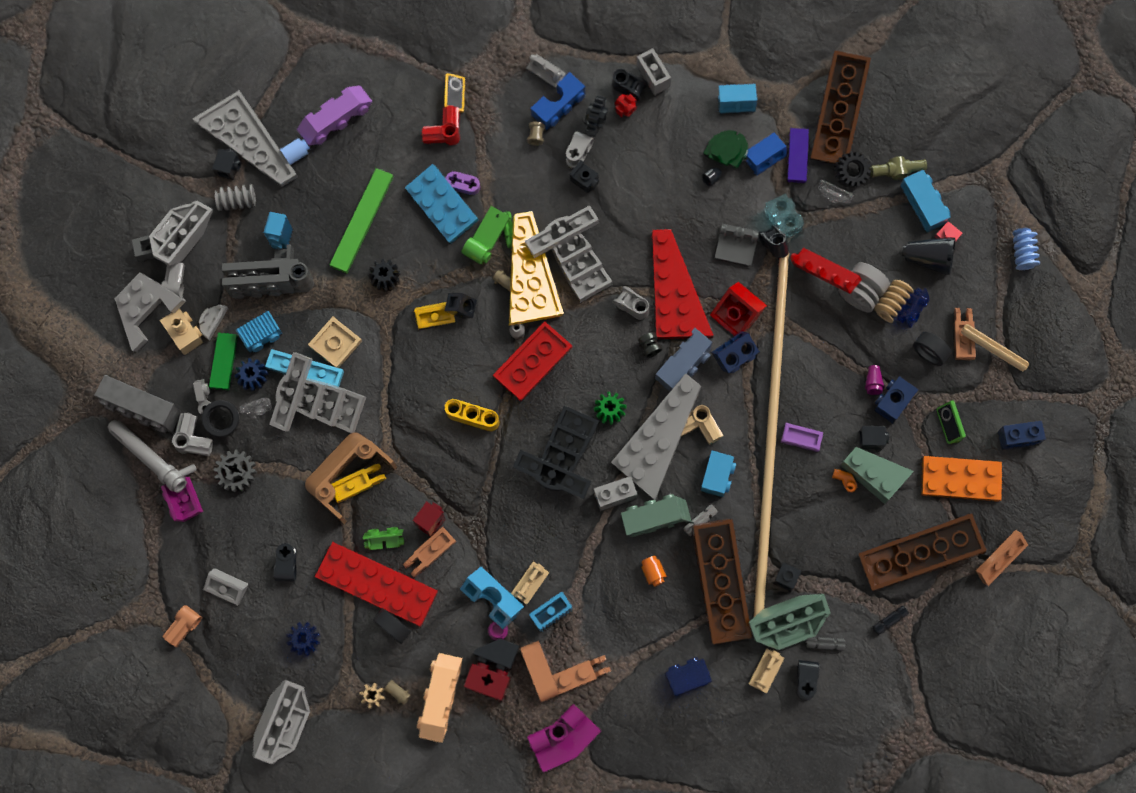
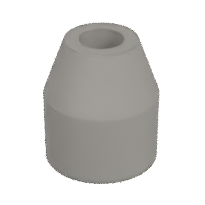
(517, 334)

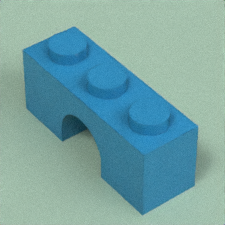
(483, 585)

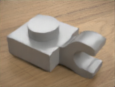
(201, 392)

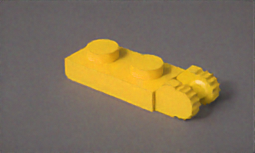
(356, 483)

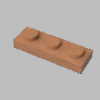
(1002, 557)

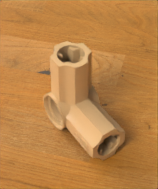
(707, 426)

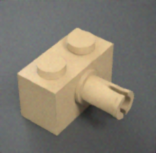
(181, 331)

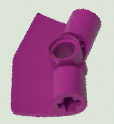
(577, 735)

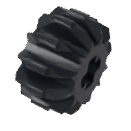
(381, 281)

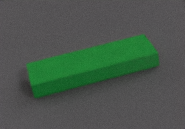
(223, 361)

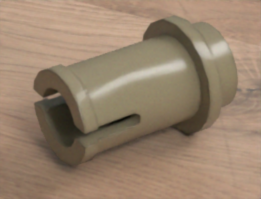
(502, 279)
(397, 692)

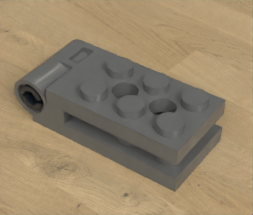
(266, 278)

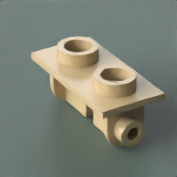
(530, 582)
(766, 670)

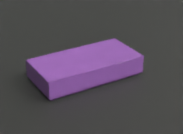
(802, 437)

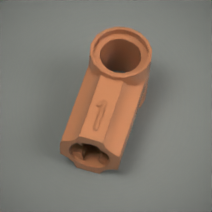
(185, 621)

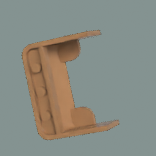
(320, 480)

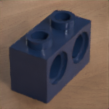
(733, 347)
(1021, 435)

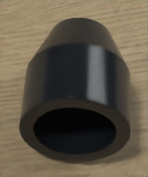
(711, 176)

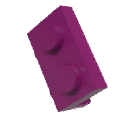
(183, 504)

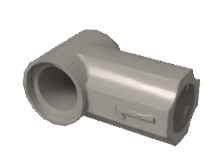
(174, 278)

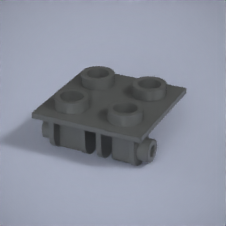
(736, 244)

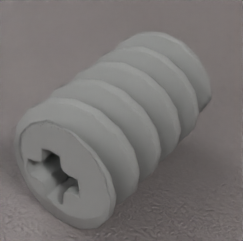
(235, 198)

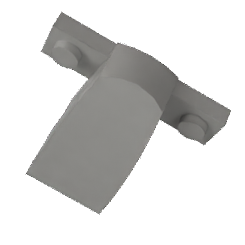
(573, 252)
(314, 399)

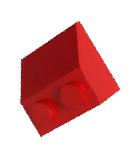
(738, 309)

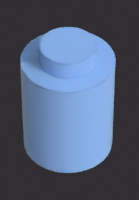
(295, 150)

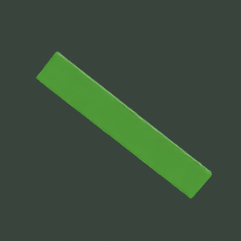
(361, 220)

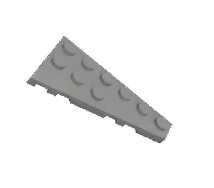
(655, 442)

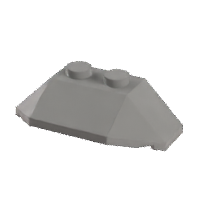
(179, 232)
(281, 723)

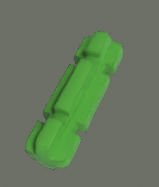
(508, 231)

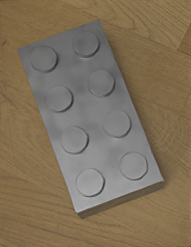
(138, 405)

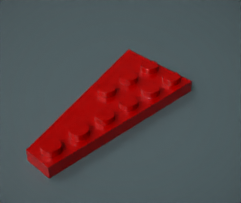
(676, 299)

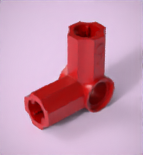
(439, 134)

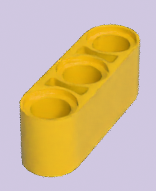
(478, 421)

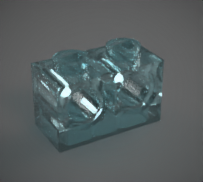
(781, 217)

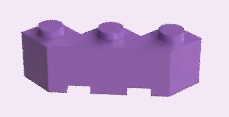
(334, 115)

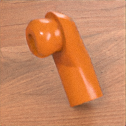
(846, 478)

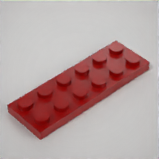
(376, 584)

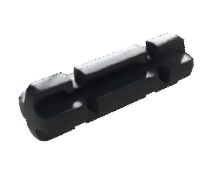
(890, 620)

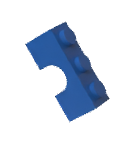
(549, 112)

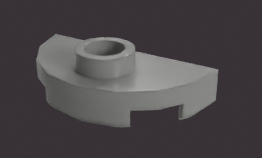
(211, 319)

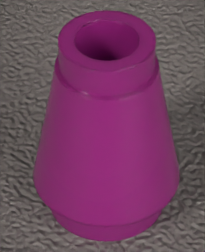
(874, 381)

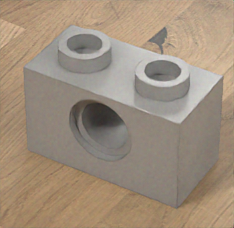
(653, 71)
(615, 493)

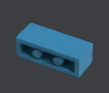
(925, 200)

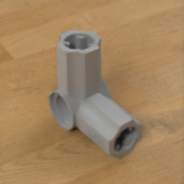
(185, 431)

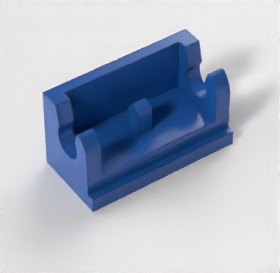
(766, 153)

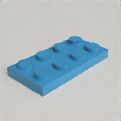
(441, 203)

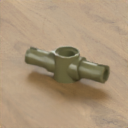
(898, 168)

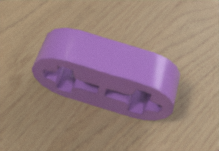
(464, 179)

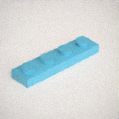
(321, 372)

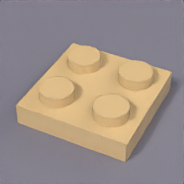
(335, 342)

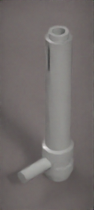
(166, 473)

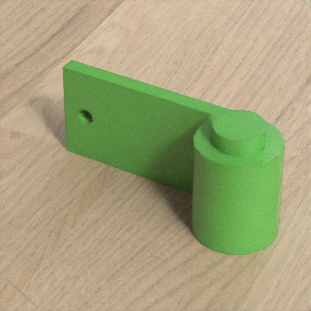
(486, 236)

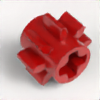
(625, 105)

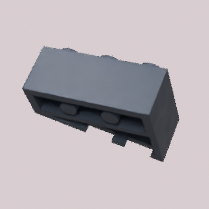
(685, 360)

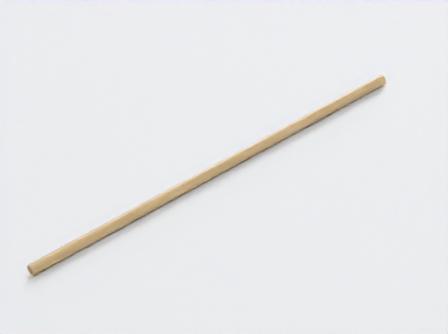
(771, 436)

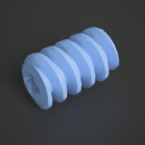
(1024, 249)

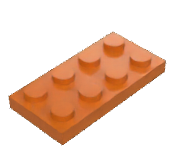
(961, 478)

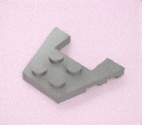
(138, 301)

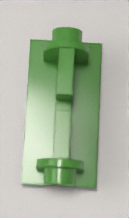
(391, 536)

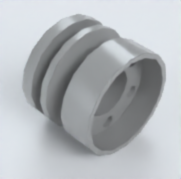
(869, 289)

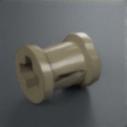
(536, 132)

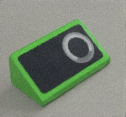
(951, 422)

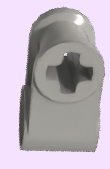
(578, 148)
(629, 301)

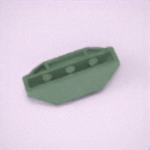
(790, 621)

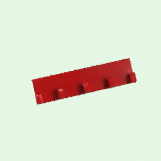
(826, 270)

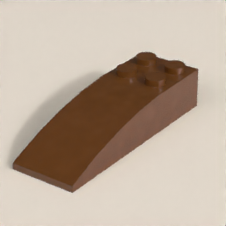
(840, 106)
(922, 552)
(721, 580)

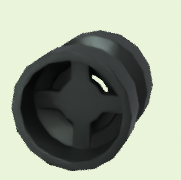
(650, 344)

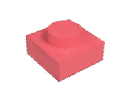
(949, 230)

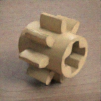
(366, 694)

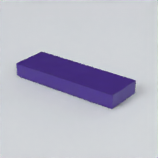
(798, 155)

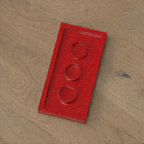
(532, 361)

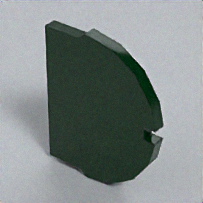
(727, 148)

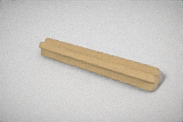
(994, 347)

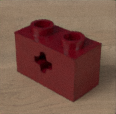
(429, 518)
(475, 681)

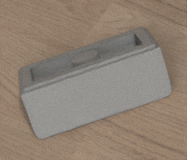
(225, 586)

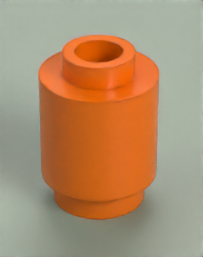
(653, 571)

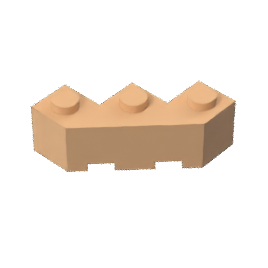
(439, 697)

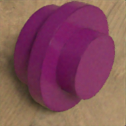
(496, 631)

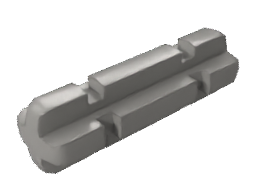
(703, 517)

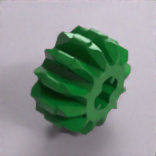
(602, 408)

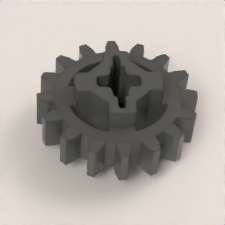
(232, 478)

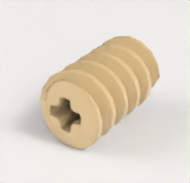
(892, 299)

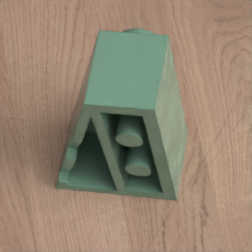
(876, 473)
(655, 515)

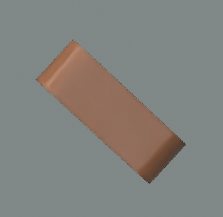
(539, 671)

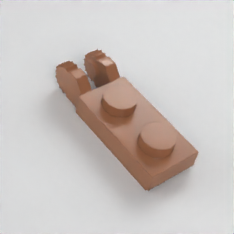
(963, 346)
(430, 550)
(579, 675)

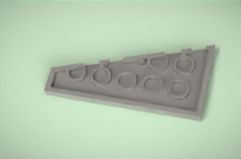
(240, 129)

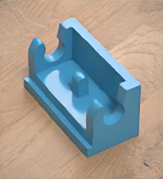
(737, 98)

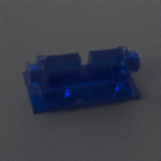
(911, 314)

